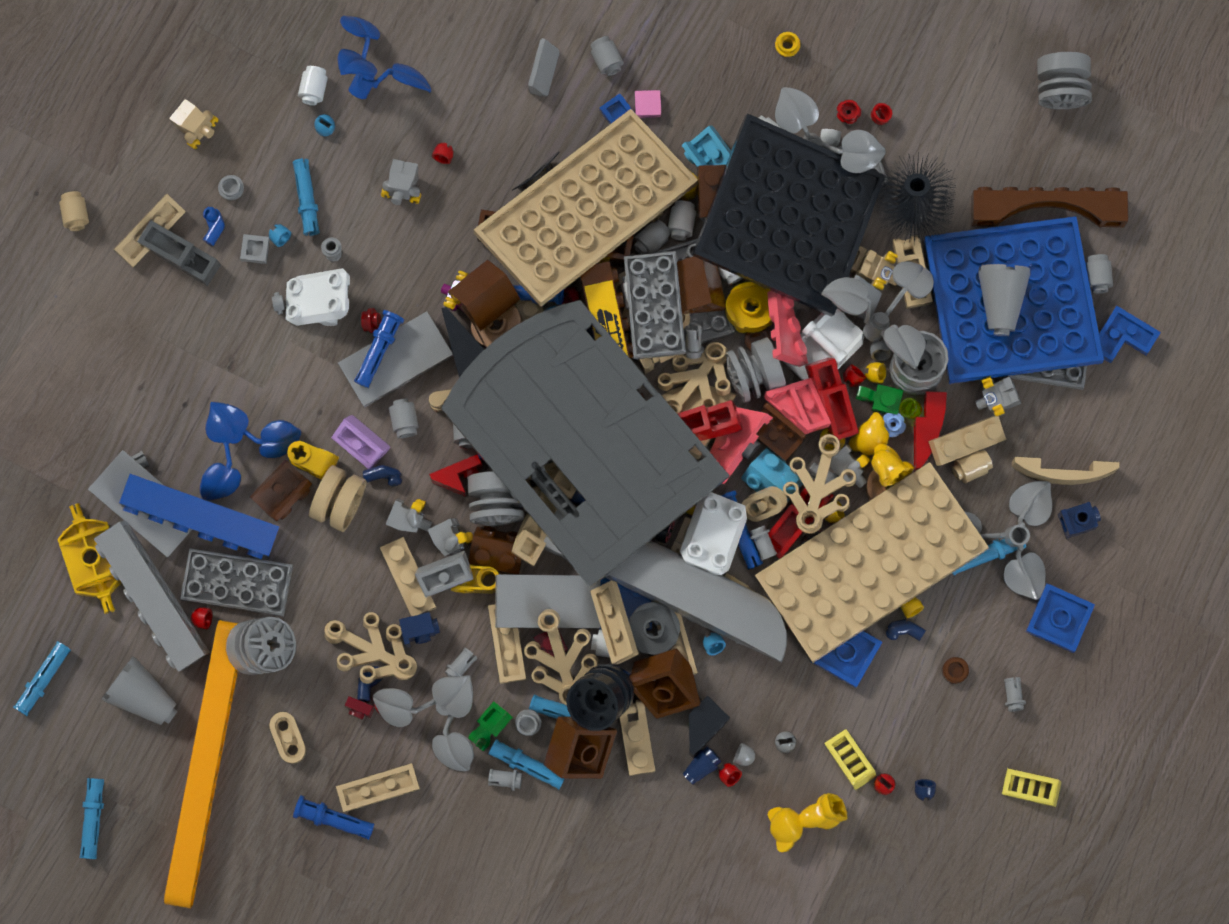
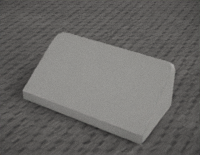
(543, 68)
(444, 574)

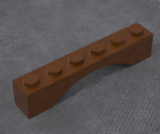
(1102, 208)

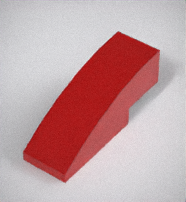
(833, 396)
(712, 421)
(928, 427)
(786, 531)

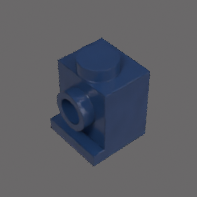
(1072, 526)
(418, 628)

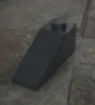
(463, 344)

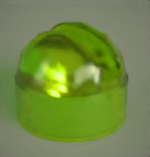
(910, 408)

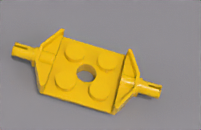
(87, 579)

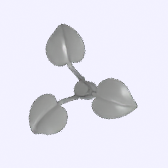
(798, 110)
(851, 298)
(1034, 506)
(452, 698)

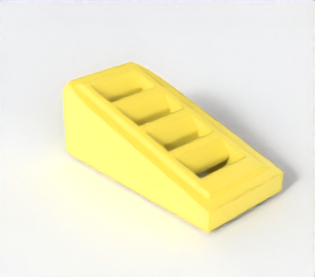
(862, 778)
(1054, 792)

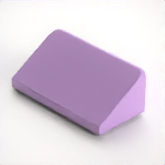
(360, 441)

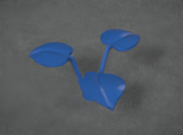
(353, 63)
(228, 425)

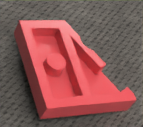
(800, 405)

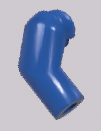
(215, 224)

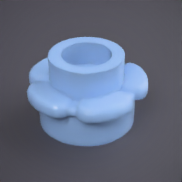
(900, 425)

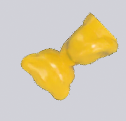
(873, 441)
(788, 825)

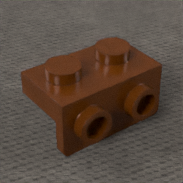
(780, 434)
(281, 491)
(494, 550)

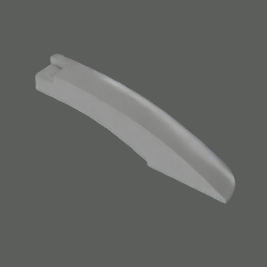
(700, 597)

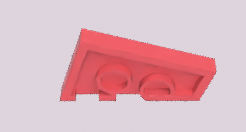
(787, 331)
(729, 447)

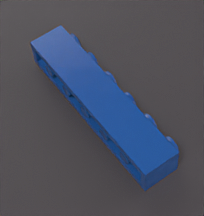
(199, 515)

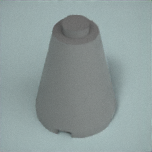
(1003, 295)
(140, 694)

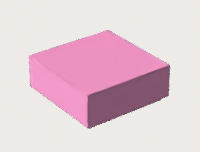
(648, 104)

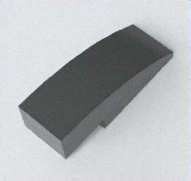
(179, 252)

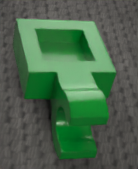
(884, 399)
(490, 722)

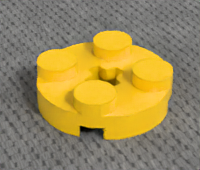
(737, 301)

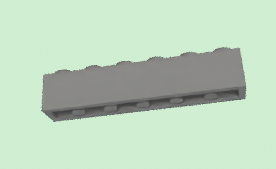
(151, 595)

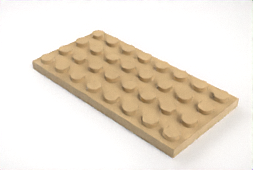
(585, 207)
(871, 562)

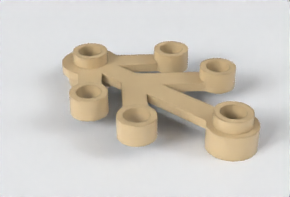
(697, 377)
(818, 489)
(372, 652)
(561, 662)

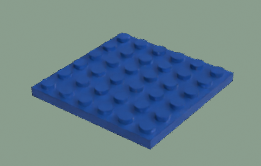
(1056, 315)

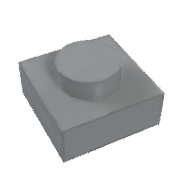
(255, 249)

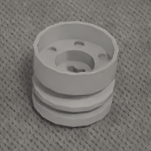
(1064, 80)
(933, 367)
(754, 370)
(495, 501)
(261, 646)

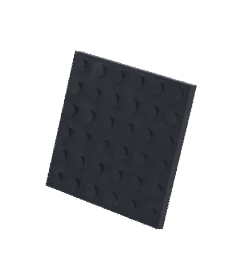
(787, 214)

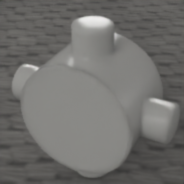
(278, 303)

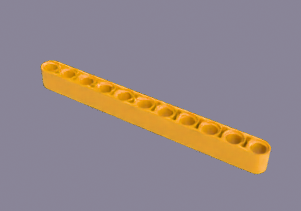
(202, 773)

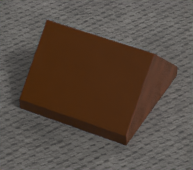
(699, 286)
(484, 294)

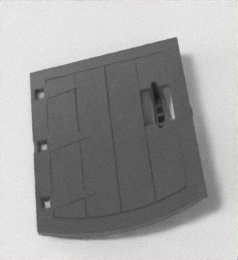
(576, 401)

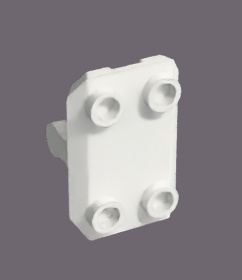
(318, 298)
(830, 338)
(714, 533)

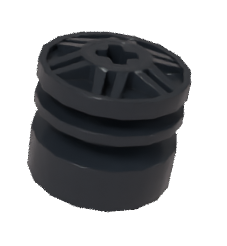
(600, 697)

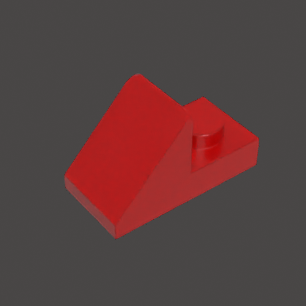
(449, 476)

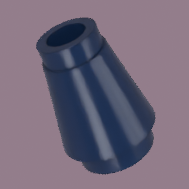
(702, 765)

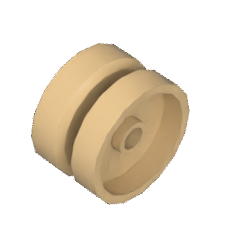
(337, 498)

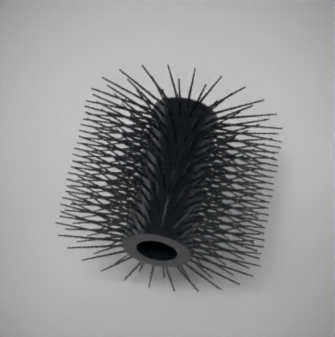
(916, 199)

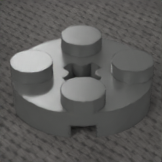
(660, 615)

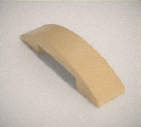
(1032, 468)
(530, 537)

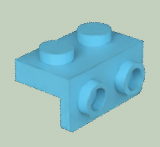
(707, 148)
(770, 471)

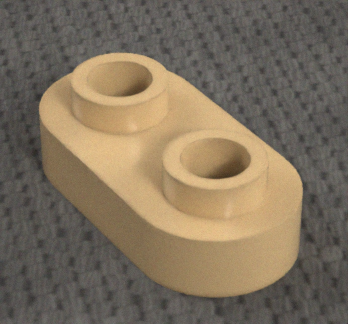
(765, 503)
(287, 738)

